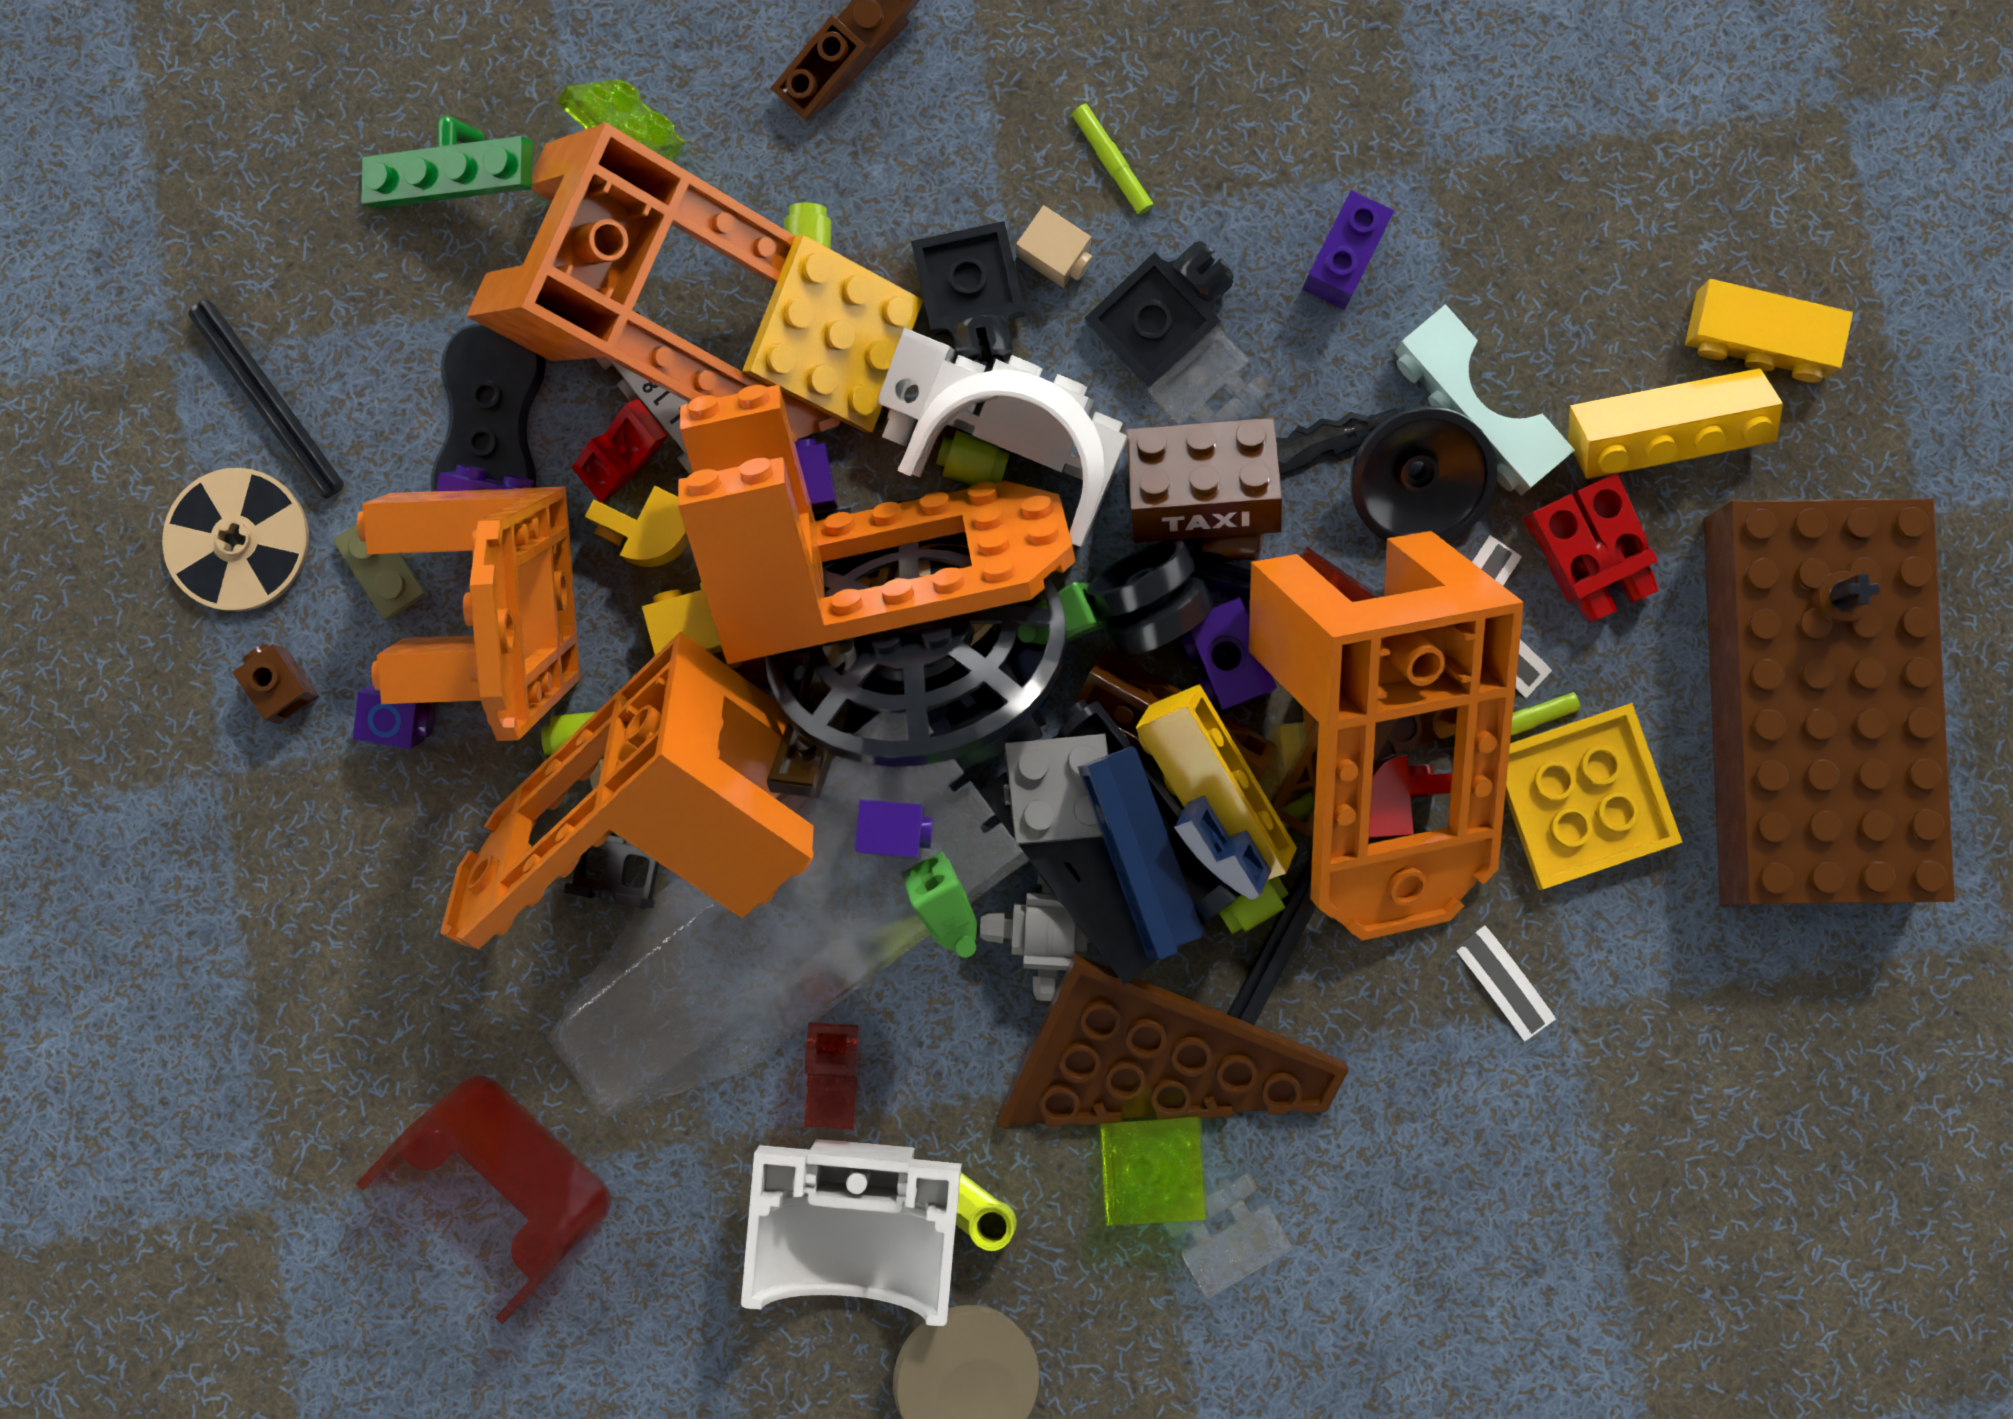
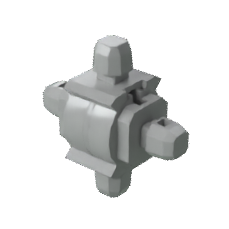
(1042, 934)

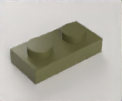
(383, 576)

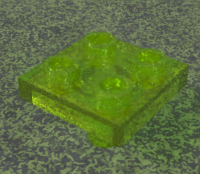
(621, 107)
(1153, 1171)

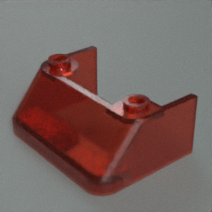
(520, 1162)

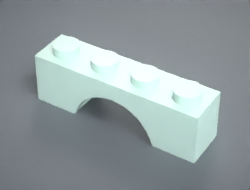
(1439, 359)

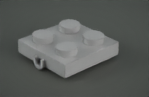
(1048, 790)

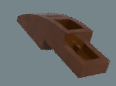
(840, 53)

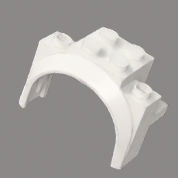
(1026, 418)

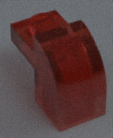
(833, 1075)

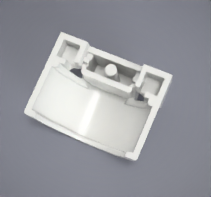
(851, 1226)

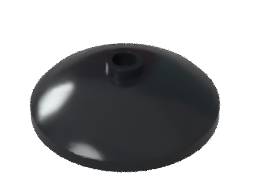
(1446, 493)

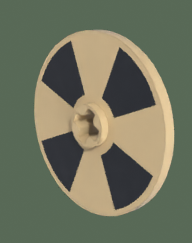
(254, 571)

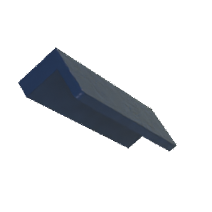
(1141, 852)

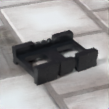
(613, 884)

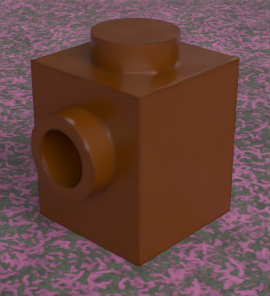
(274, 682)

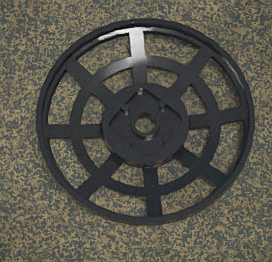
(920, 656)

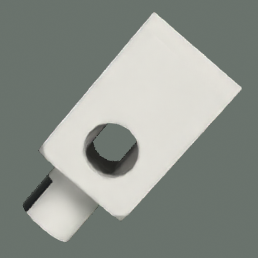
(913, 363)

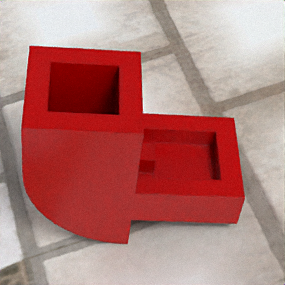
(1392, 791)

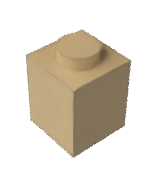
(1055, 247)

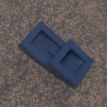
(1230, 858)

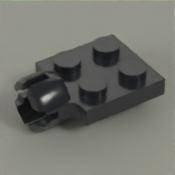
(970, 289)
(1162, 310)

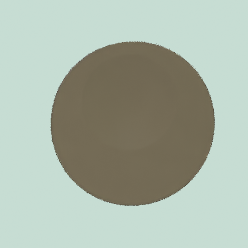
(967, 1369)

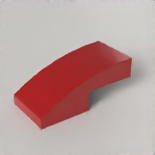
(619, 452)

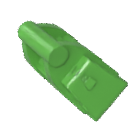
(1079, 615)
(942, 904)

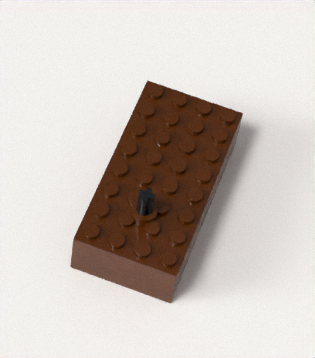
(1828, 702)

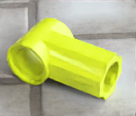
(973, 1204)

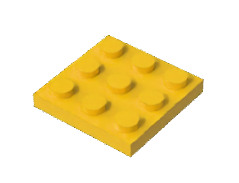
(831, 333)
(1587, 797)

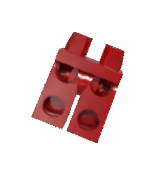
(1593, 543)

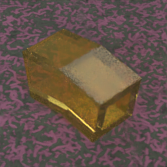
(1289, 741)

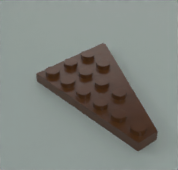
(1153, 1053)

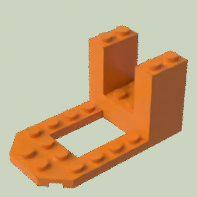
(596, 253)
(766, 551)
(517, 602)
(1426, 646)
(677, 780)

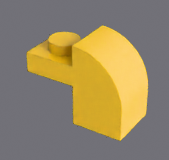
(652, 538)

